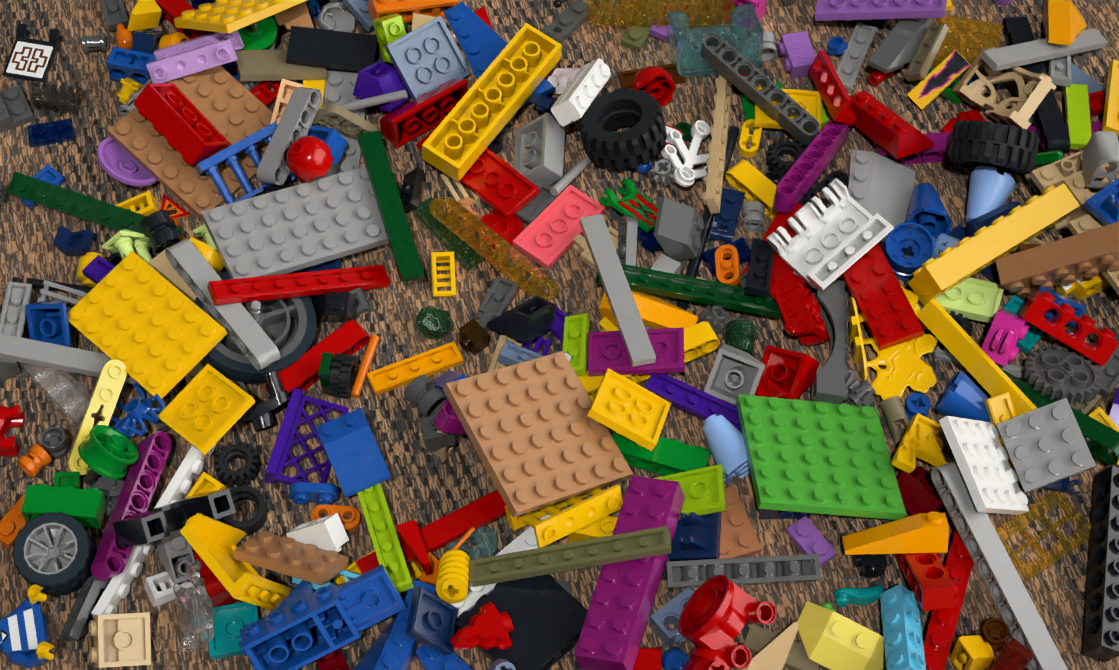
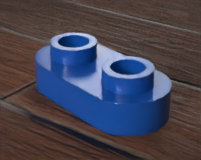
(322, 493)

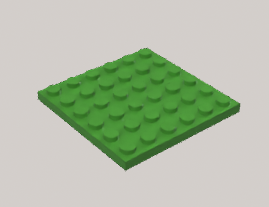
(818, 458)

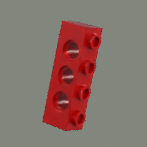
(1098, 350)
(928, 580)

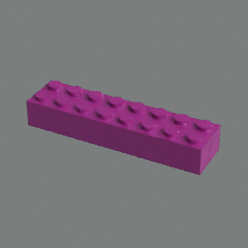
(628, 588)

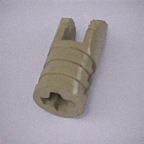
(895, 415)

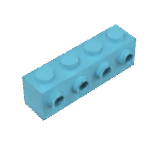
(902, 630)

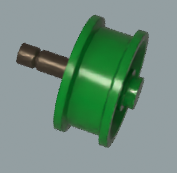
(259, 35)
(107, 453)

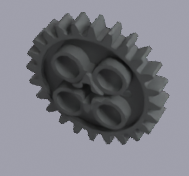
(1063, 374)

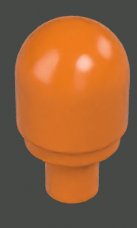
(123, 37)

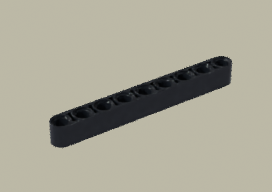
(1047, 116)

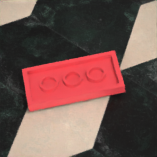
(553, 230)

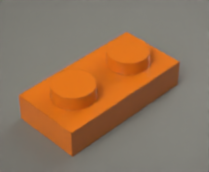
(11, 524)

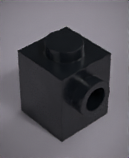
(870, 564)

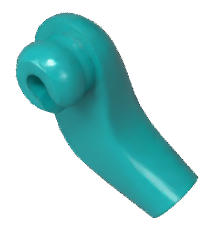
(857, 596)

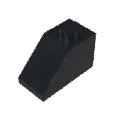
(335, 307)

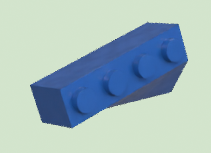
(394, 647)

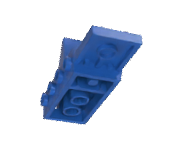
(319, 621)

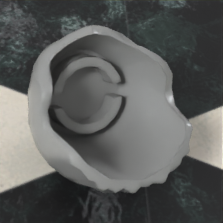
(336, 19)

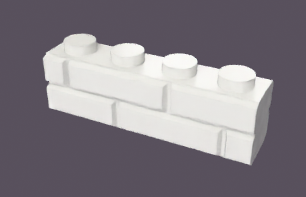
(581, 92)

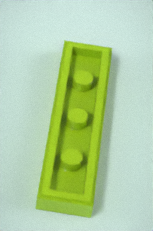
(1077, 115)

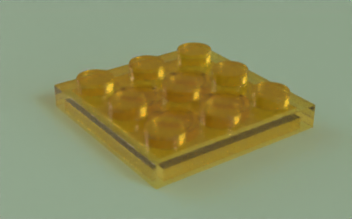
(968, 38)

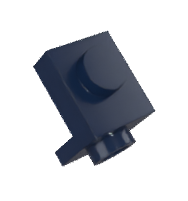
(73, 242)

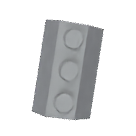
(540, 150)

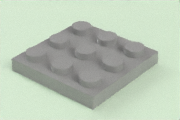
(1045, 445)

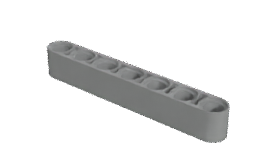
(233, 317)

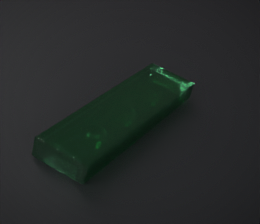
(463, 253)

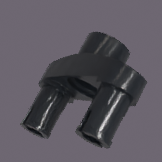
(261, 413)

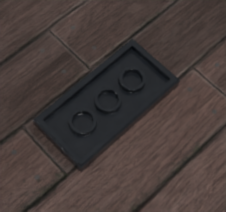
(330, 48)

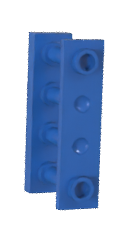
(229, 156)

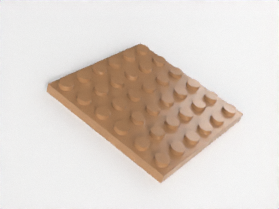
(228, 108)
(536, 433)

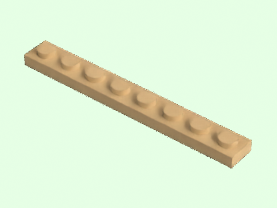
(718, 145)

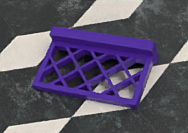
(286, 435)

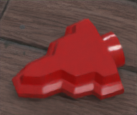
(485, 630)

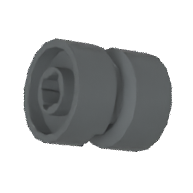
(425, 395)

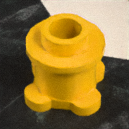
(128, 87)

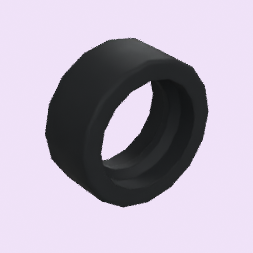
(257, 522)

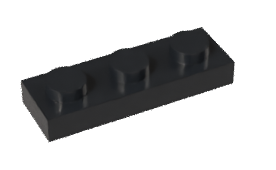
(759, 268)

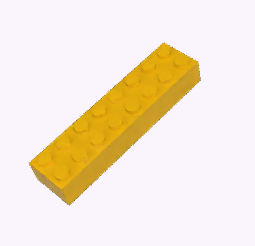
(491, 102)
(992, 242)

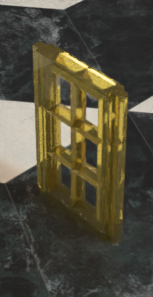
(1056, 552)

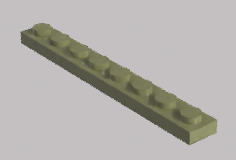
(570, 556)

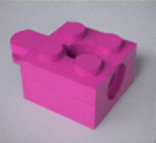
(1004, 335)

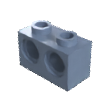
(670, 614)

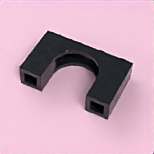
(159, 521)

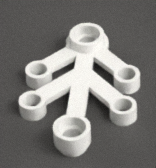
(684, 174)

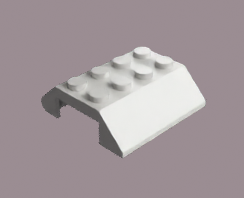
(828, 239)

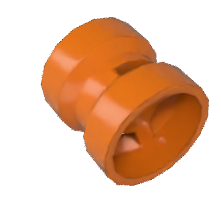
(34, 460)

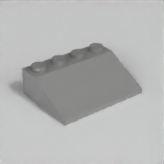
(880, 185)

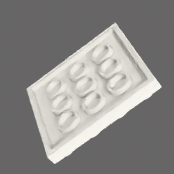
(984, 466)

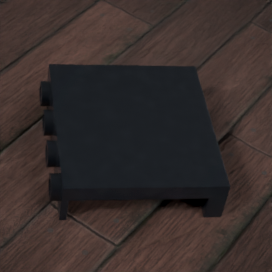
(543, 619)

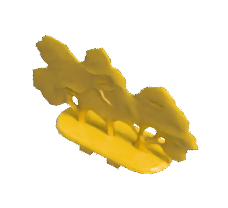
(901, 360)

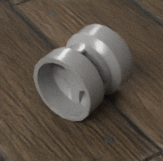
(769, 48)
(753, 216)

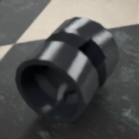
(160, 231)

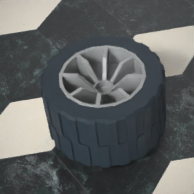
(54, 553)

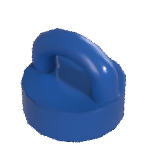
(674, 659)

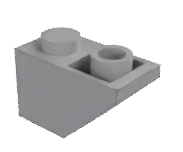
(175, 556)

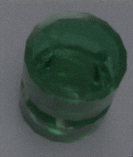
(741, 335)

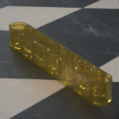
(655, 12)
(484, 244)

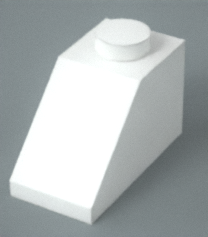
(324, 532)

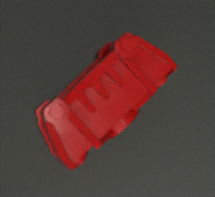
(799, 310)

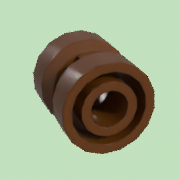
(995, 629)

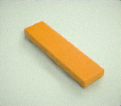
(406, 370)

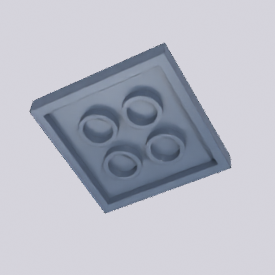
(427, 58)

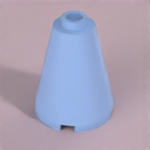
(987, 191)
(726, 447)

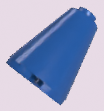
(928, 210)
(963, 399)

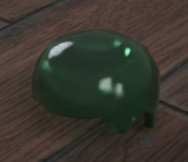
(433, 322)

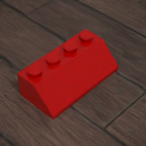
(423, 113)
(180, 122)
(887, 127)

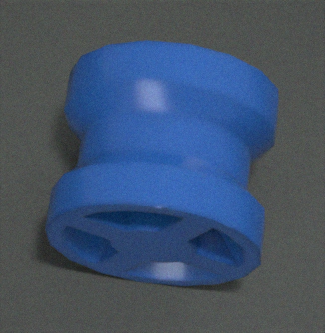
(919, 400)

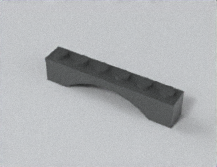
(830, 380)

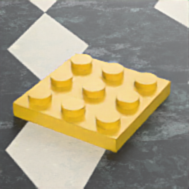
(206, 409)
(629, 409)

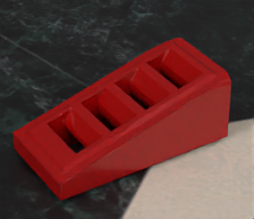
(411, 538)

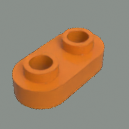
(729, 267)
(349, 525)

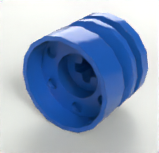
(911, 240)

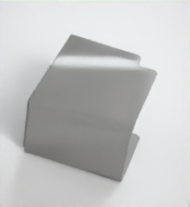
(1100, 149)

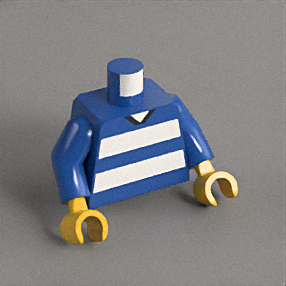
(25, 632)

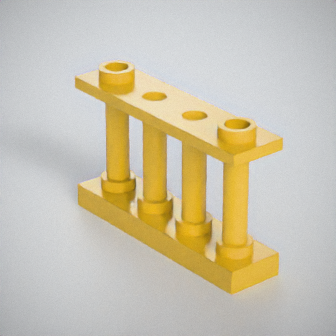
(571, 519)

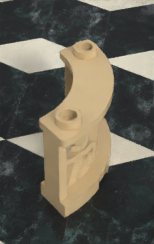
(1022, 106)

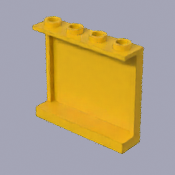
(216, 546)

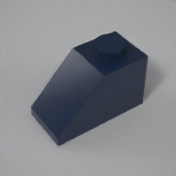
(147, 40)

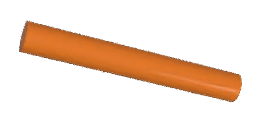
(364, 367)

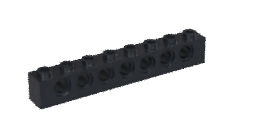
(1102, 596)

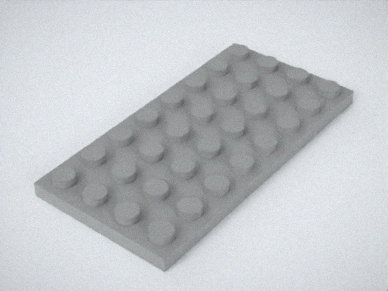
(297, 226)

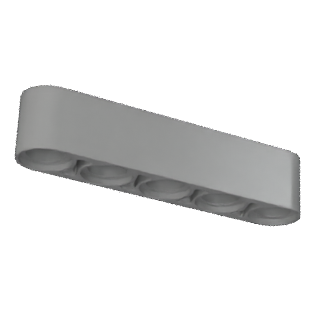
(293, 124)

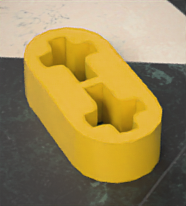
(746, 137)

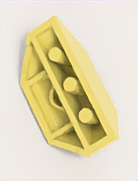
(838, 641)

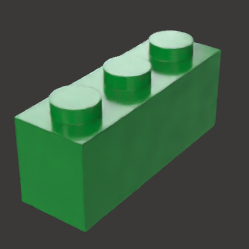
(83, 504)

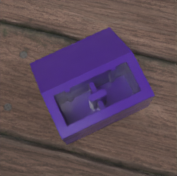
(379, 80)

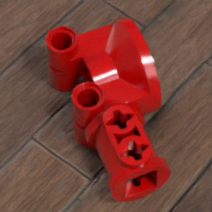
(715, 619)

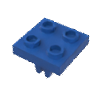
(1105, 204)

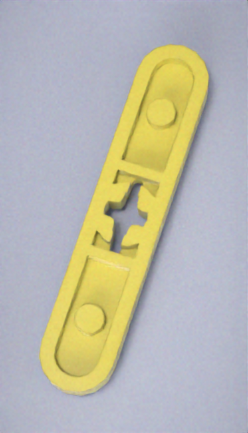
(106, 394)

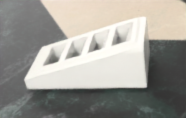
(164, 595)

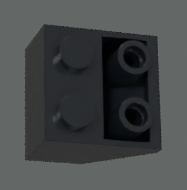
(525, 320)

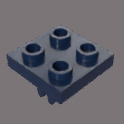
(696, 537)

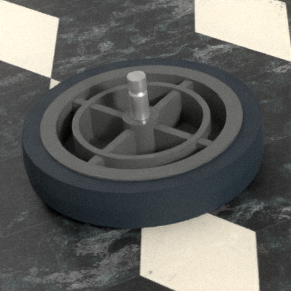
(287, 323)

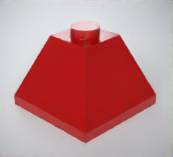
(789, 370)

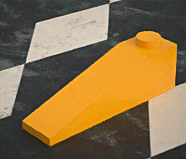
(908, 535)

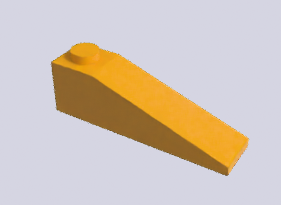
(1062, 21)
(654, 312)

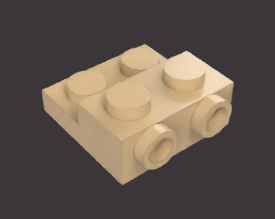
(120, 640)

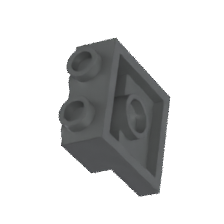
(14, 109)

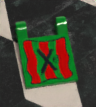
(633, 205)

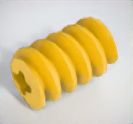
(453, 576)

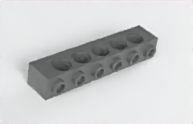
(744, 570)

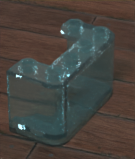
(685, 43)

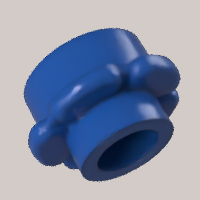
(836, 46)

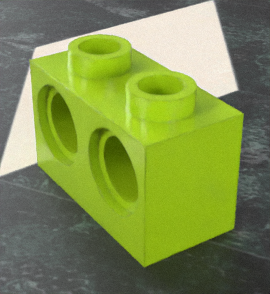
(388, 30)

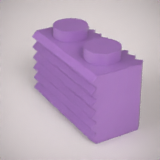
(797, 53)

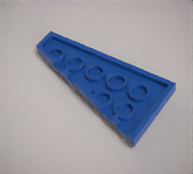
(481, 43)

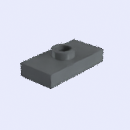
(536, 205)

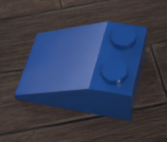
(353, 452)

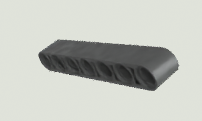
(764, 97)

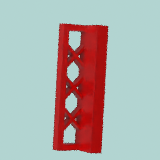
(831, 89)

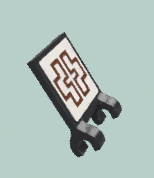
(31, 57)

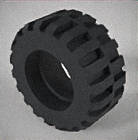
(993, 145)
(627, 147)

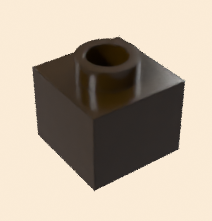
(473, 337)

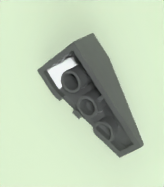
(899, 45)

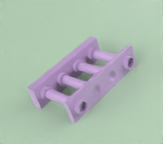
(194, 56)

